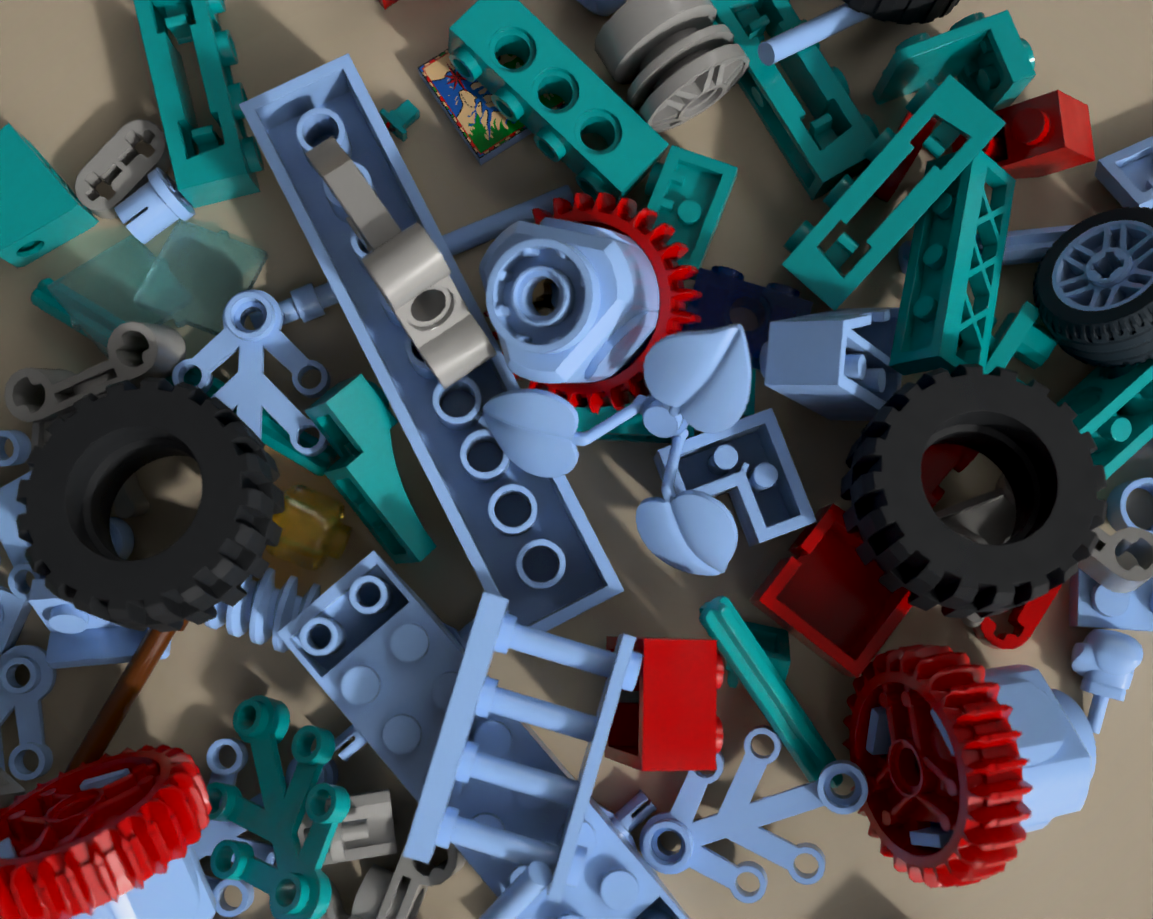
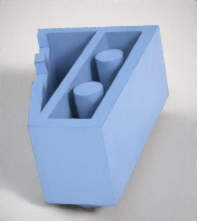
(834, 361)

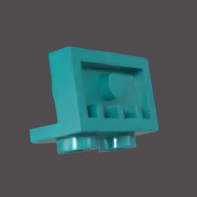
(691, 197)

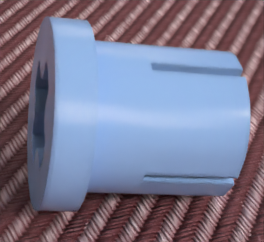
(154, 207)

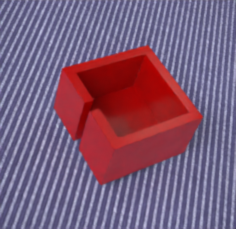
(831, 596)
(676, 710)

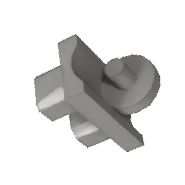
(365, 830)

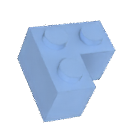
(753, 468)

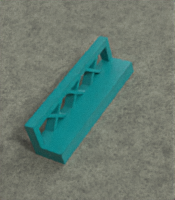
(942, 262)

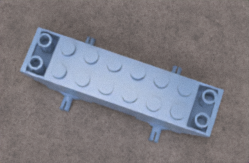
(393, 677)

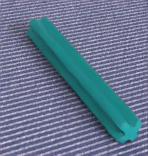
(767, 688)

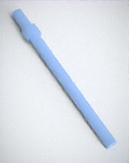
(310, 301)

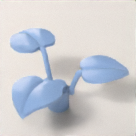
(691, 381)

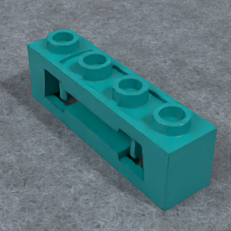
(959, 115)
(839, 130)
(219, 169)

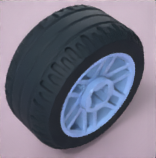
(1099, 288)

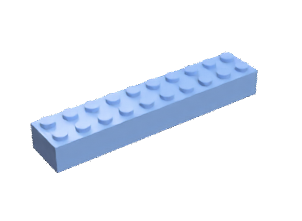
(515, 527)

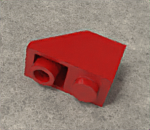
(1041, 136)

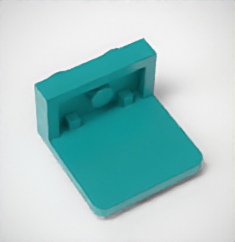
(977, 50)

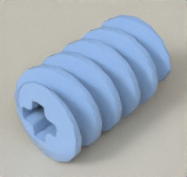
(264, 609)

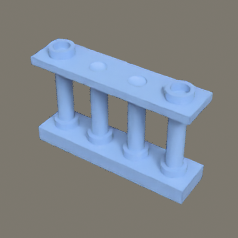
(459, 759)

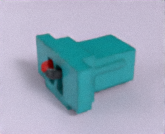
(400, 119)

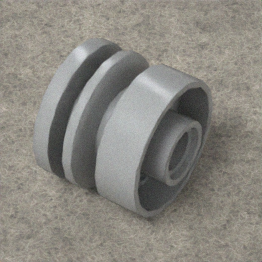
(671, 58)

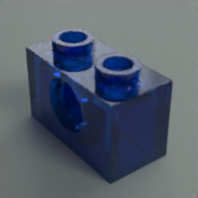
(726, 289)

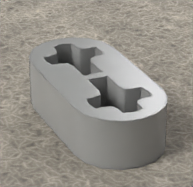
(121, 167)

